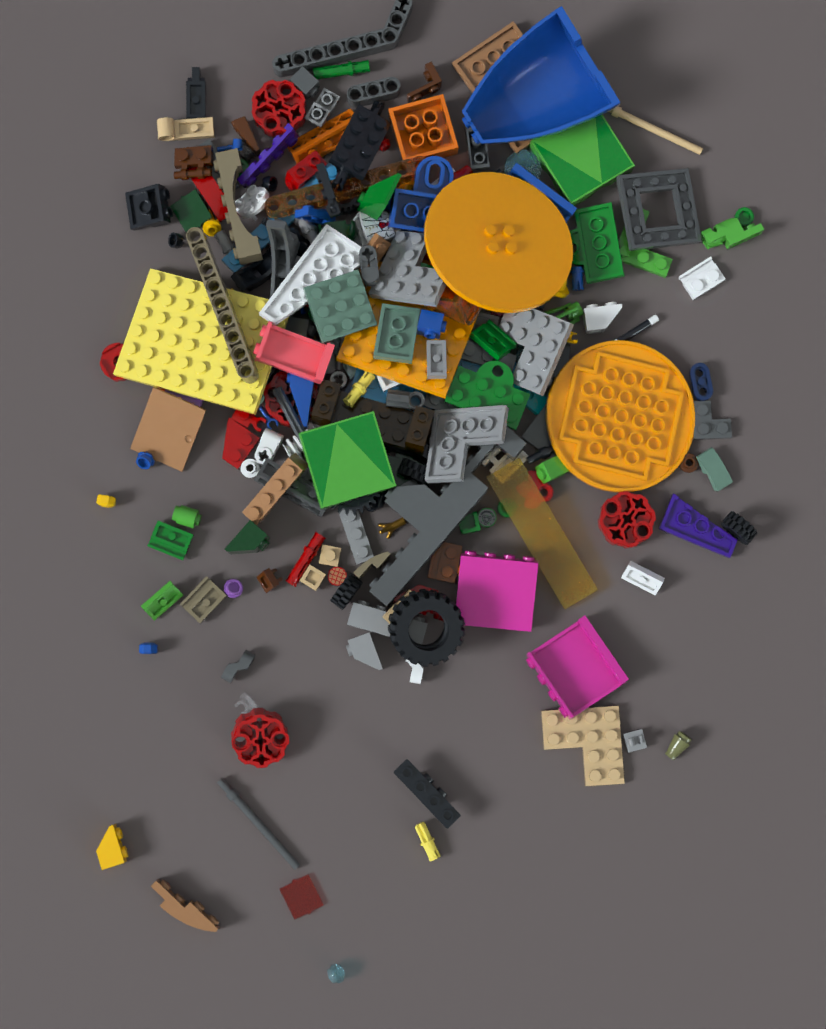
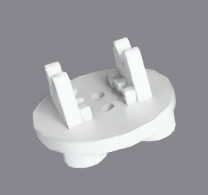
(252, 202)

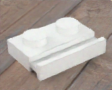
(701, 278)

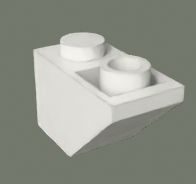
(597, 318)

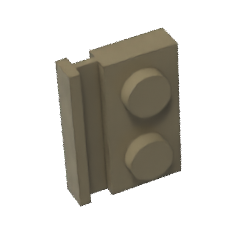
(203, 599)

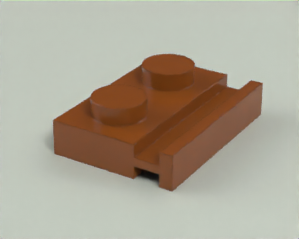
(445, 563)

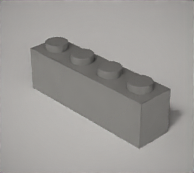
(371, 620)

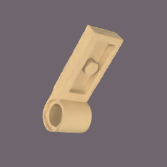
(185, 129)

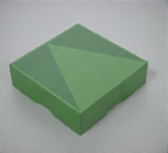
(582, 159)
(347, 460)

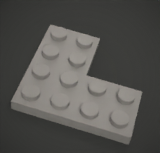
(403, 278)
(543, 345)
(455, 431)

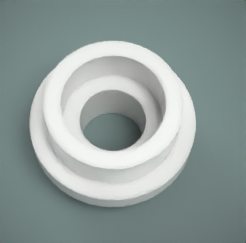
(252, 474)

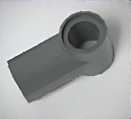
(401, 399)

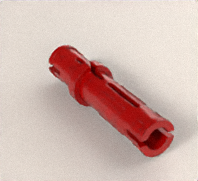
(305, 559)

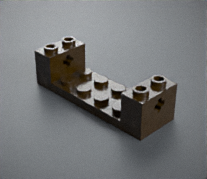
(397, 425)

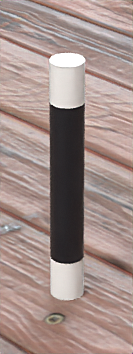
(638, 329)

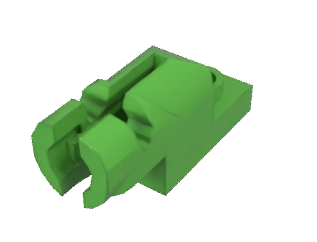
(730, 233)

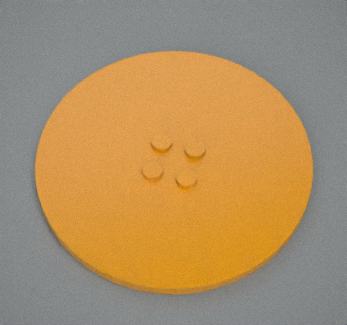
(498, 242)
(620, 416)

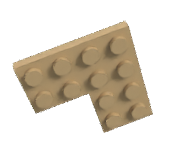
(599, 736)

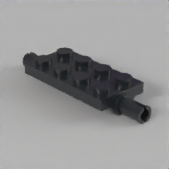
(359, 144)

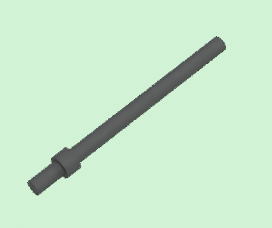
(233, 794)

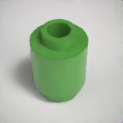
(186, 516)

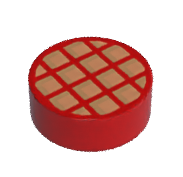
(337, 576)

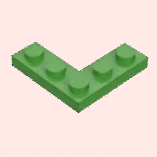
(643, 258)

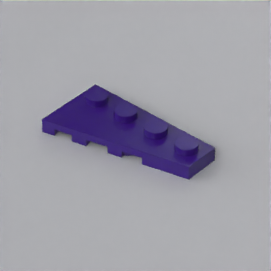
(268, 155)
(690, 525)

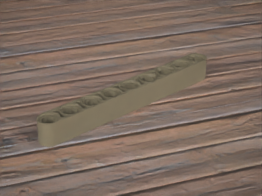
(227, 311)

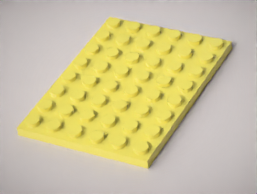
(180, 345)

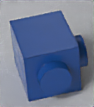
(431, 324)

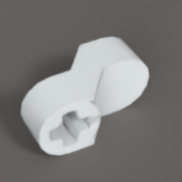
(416, 674)

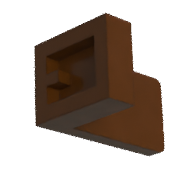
(432, 76)

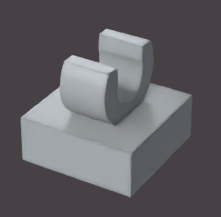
(634, 740)

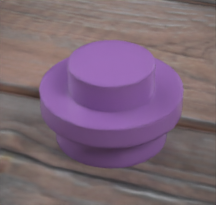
(233, 588)

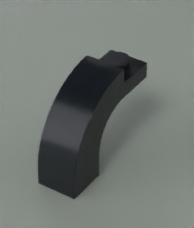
(255, 274)

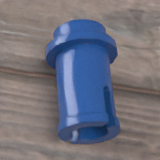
(577, 278)

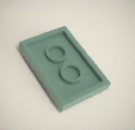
(396, 333)

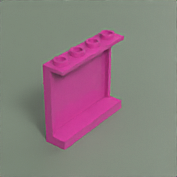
(497, 590)
(576, 668)

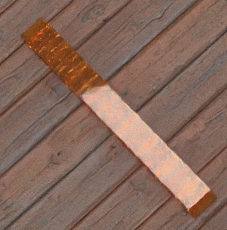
(372, 175)

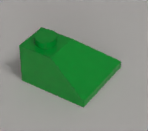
(377, 196)

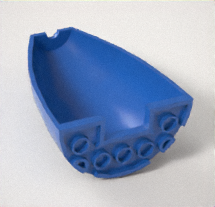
(539, 86)

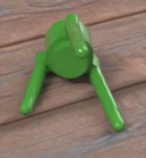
(571, 311)

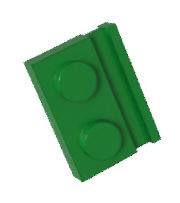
(493, 340)
(170, 540)

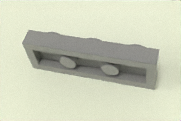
(356, 536)

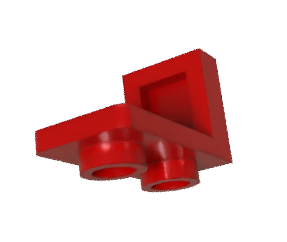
(303, 171)

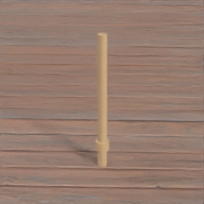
(618, 112)

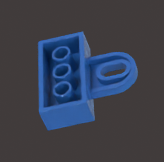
(411, 207)

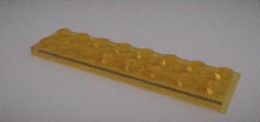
(541, 533)

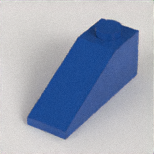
(303, 394)

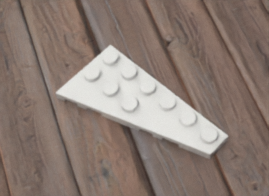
(325, 258)

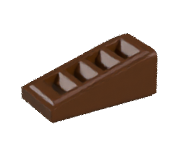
(243, 128)

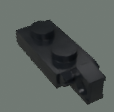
(196, 95)
(328, 192)

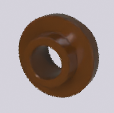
(689, 469)

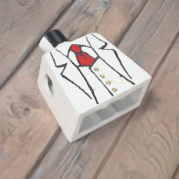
(368, 226)

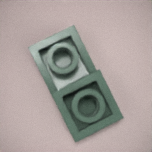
(714, 468)

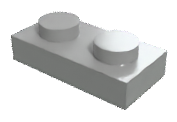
(436, 359)

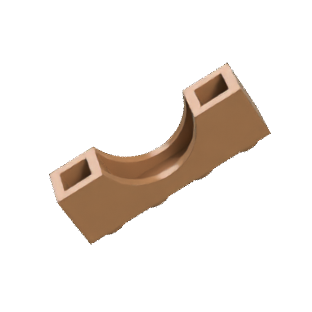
(275, 488)

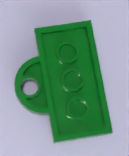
(597, 243)
(486, 389)

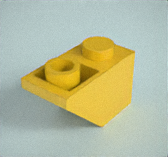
(111, 850)

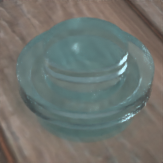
(336, 973)

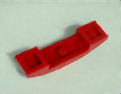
(212, 194)

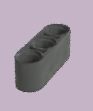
(379, 85)

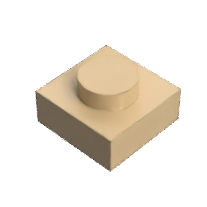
(330, 555)
(312, 577)

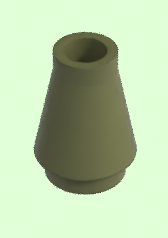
(678, 744)

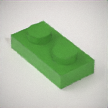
(162, 600)

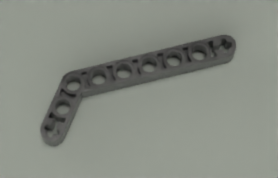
(343, 45)

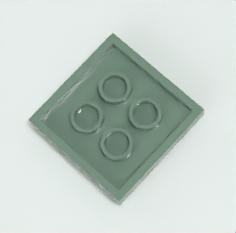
(340, 306)

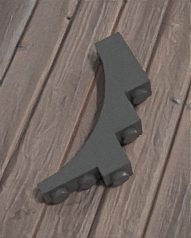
(283, 251)

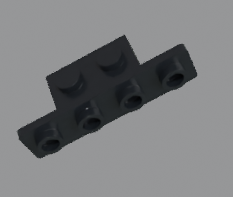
(432, 798)

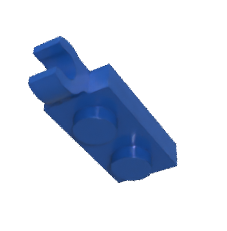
(313, 215)

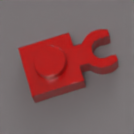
(246, 419)

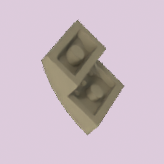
(376, 561)

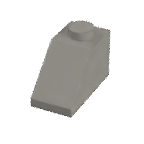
(364, 651)

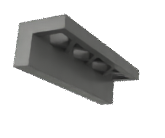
(301, 492)

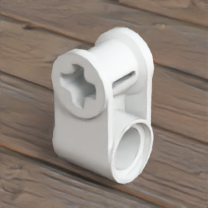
(269, 443)

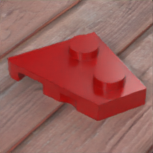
(238, 443)

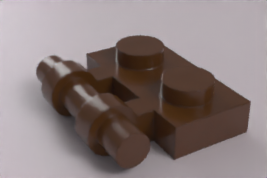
(193, 157)

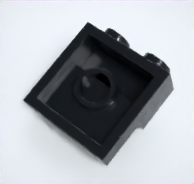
(148, 207)

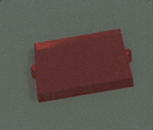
(301, 896)

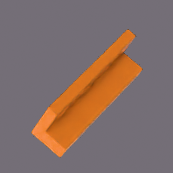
(326, 139)

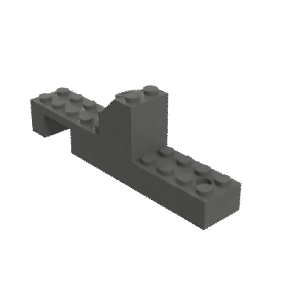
(434, 517)

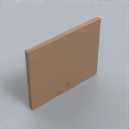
(168, 428)

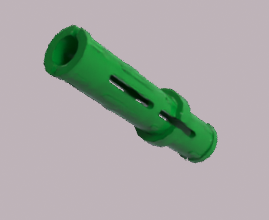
(342, 69)

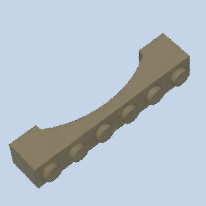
(229, 167)

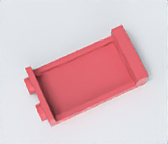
(293, 353)

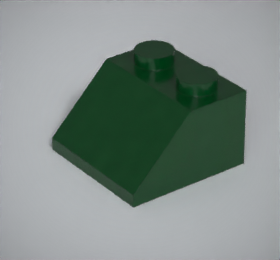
(248, 540)

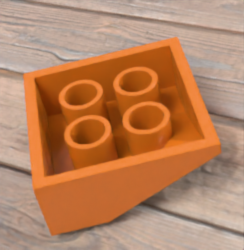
(423, 128)

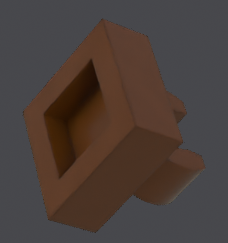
(268, 580)

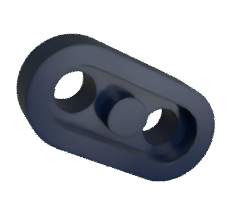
(702, 382)

